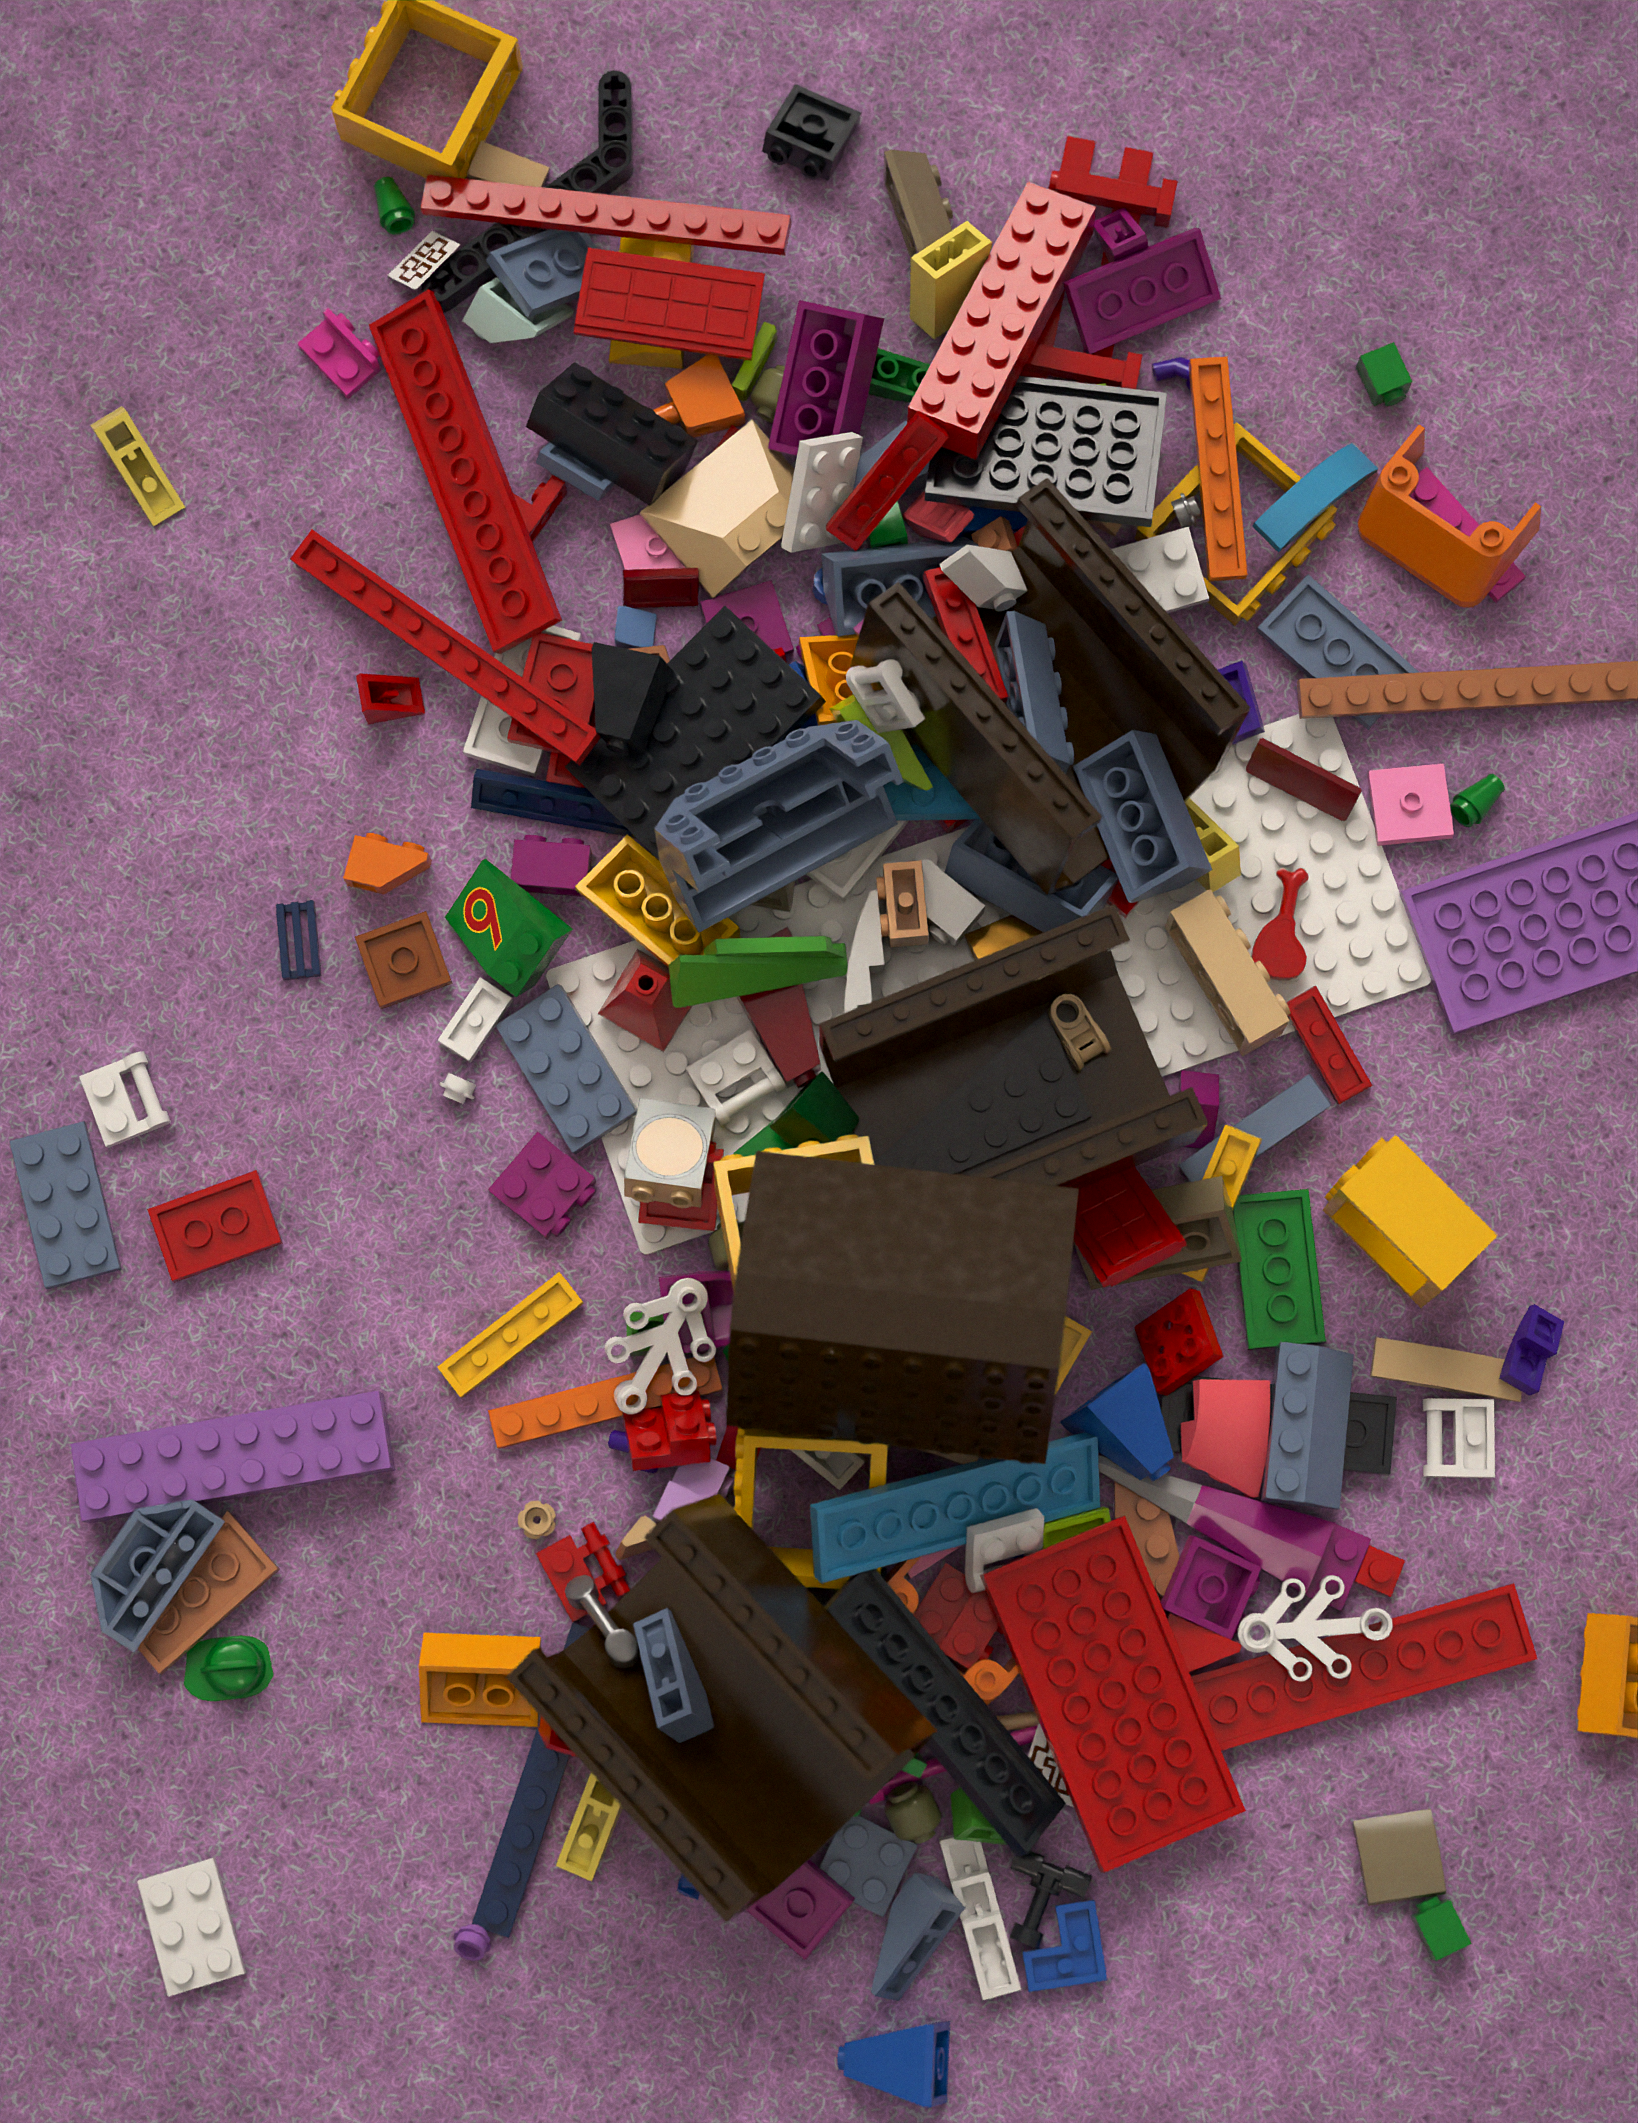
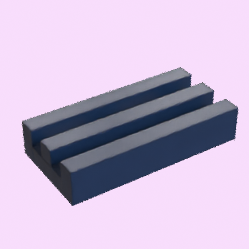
(295, 908)

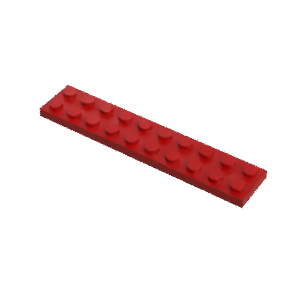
(465, 472)
(1417, 1656)

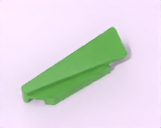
(752, 966)

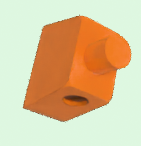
(702, 399)

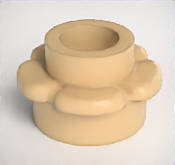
(527, 1516)

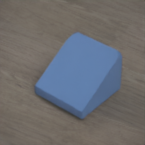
(634, 628)

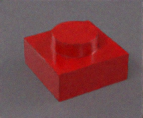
(1379, 1571)

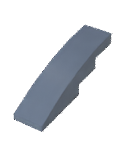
(1270, 1122)

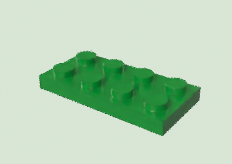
(1278, 1269)

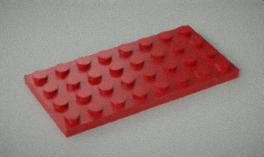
(1112, 1694)

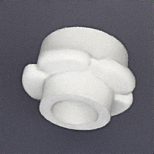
(458, 1088)

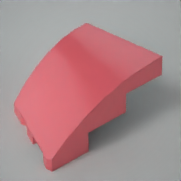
(1229, 1432)

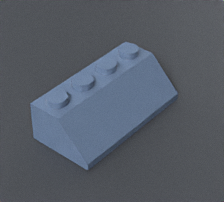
(860, 576)
(1032, 685)
(1142, 816)
(990, 871)
(1307, 1426)

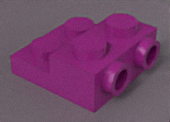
(544, 1186)
(1211, 1587)

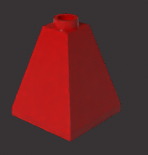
(644, 1003)

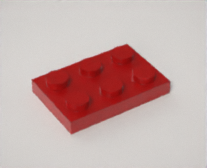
(562, 672)
(215, 1226)

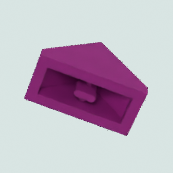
(1119, 235)
(1207, 1091)

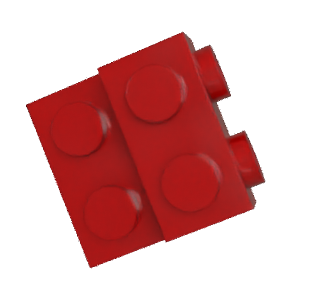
(692, 1217)
(670, 1434)
(958, 1618)

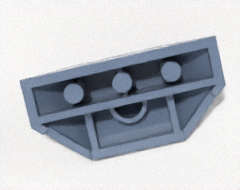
(149, 1566)

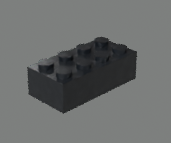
(611, 433)

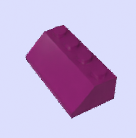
(825, 375)

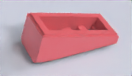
(937, 519)

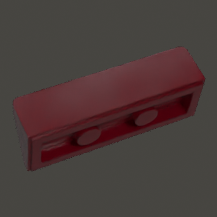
(1303, 779)

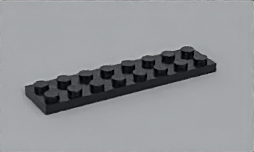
(968, 1734)

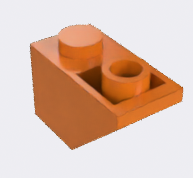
(383, 866)

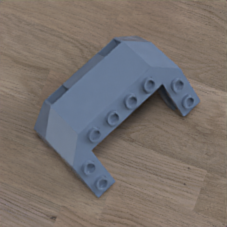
(775, 818)

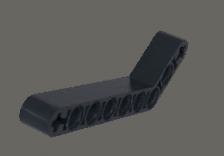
(593, 167)

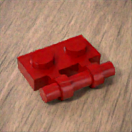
(565, 1561)

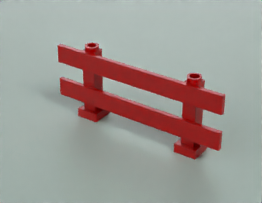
(1137, 198)

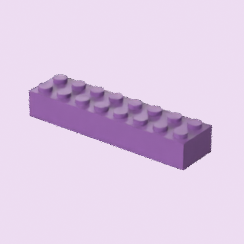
(233, 1456)

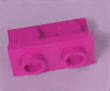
(340, 353)

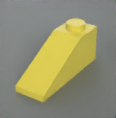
(137, 465)
(1219, 847)
(590, 1830)

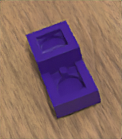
(1532, 1344)

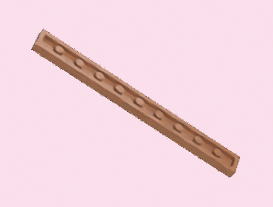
(1467, 689)

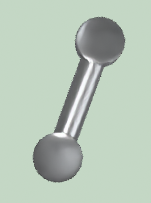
(619, 1643)

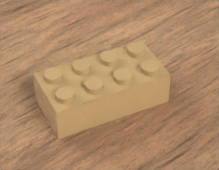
(1227, 971)

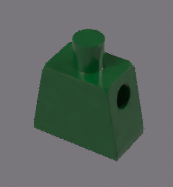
(816, 1114)

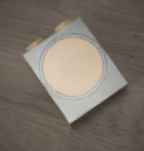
(669, 1153)

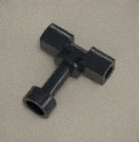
(1048, 1880)

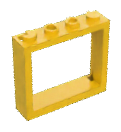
(1295, 555)

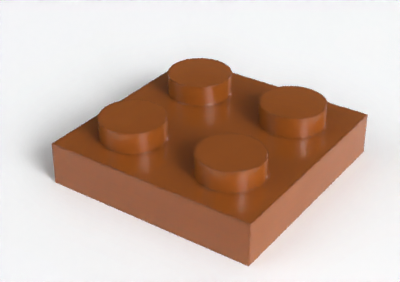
(403, 960)

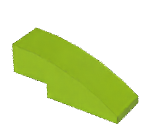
(907, 762)

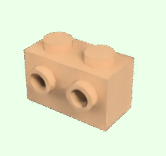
(905, 904)

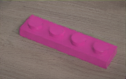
(1439, 500)

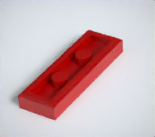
(1327, 1045)

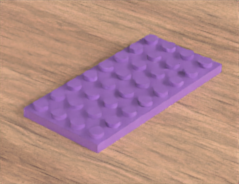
(1531, 924)

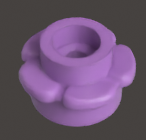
(471, 1942)

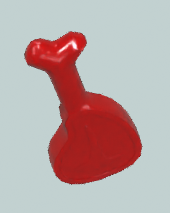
(1276, 943)

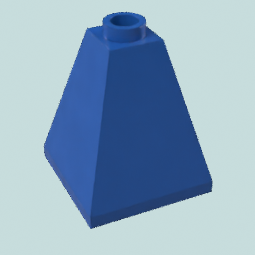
(1127, 1425)
(902, 2063)

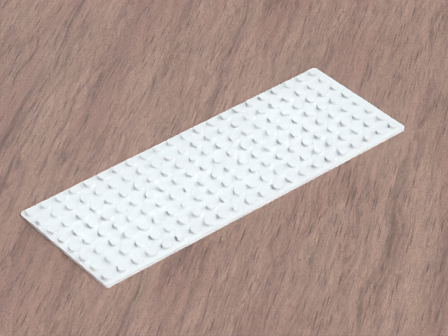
(1344, 918)

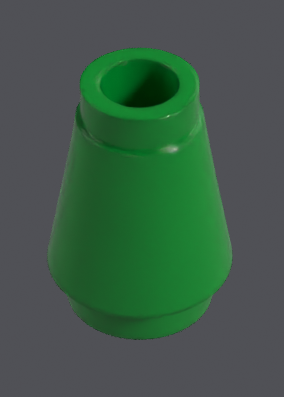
(393, 208)
(1474, 802)

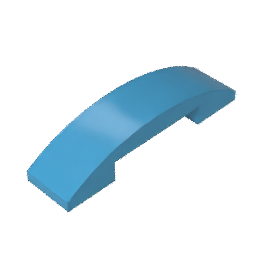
(1313, 495)

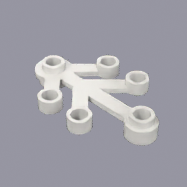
(662, 1340)
(1307, 1628)

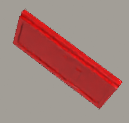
(669, 304)
(1123, 1228)

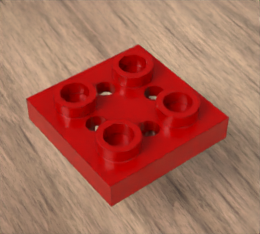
(1188, 1344)

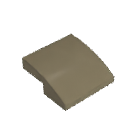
(1399, 1857)

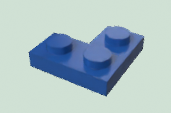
(1076, 1959)

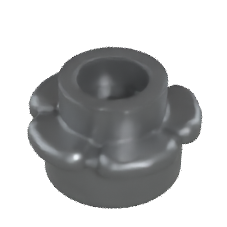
(1186, 511)

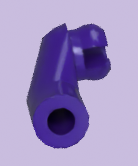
(1172, 368)

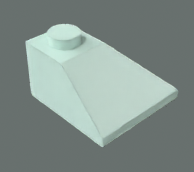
(499, 318)

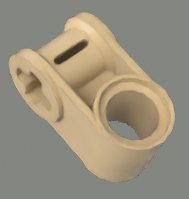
(1079, 1032)

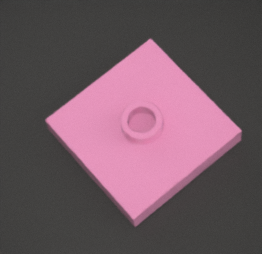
(641, 546)
(1410, 804)

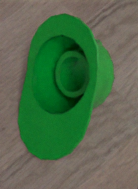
(228, 1668)

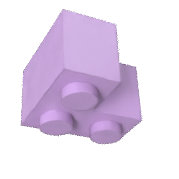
(693, 1484)

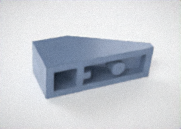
(672, 1679)
(914, 1930)

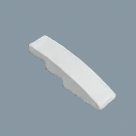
(865, 955)
(981, 1917)

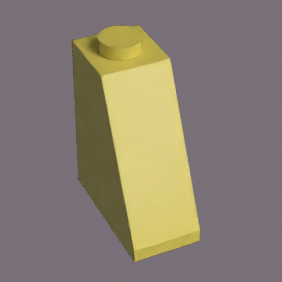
(944, 276)

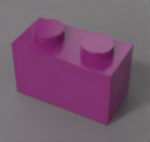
(550, 865)

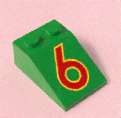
(506, 929)

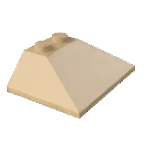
(725, 509)

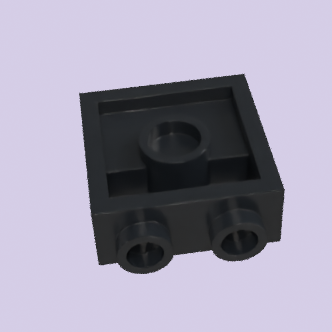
(810, 133)

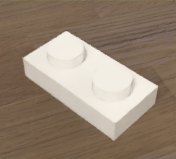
(475, 1020)

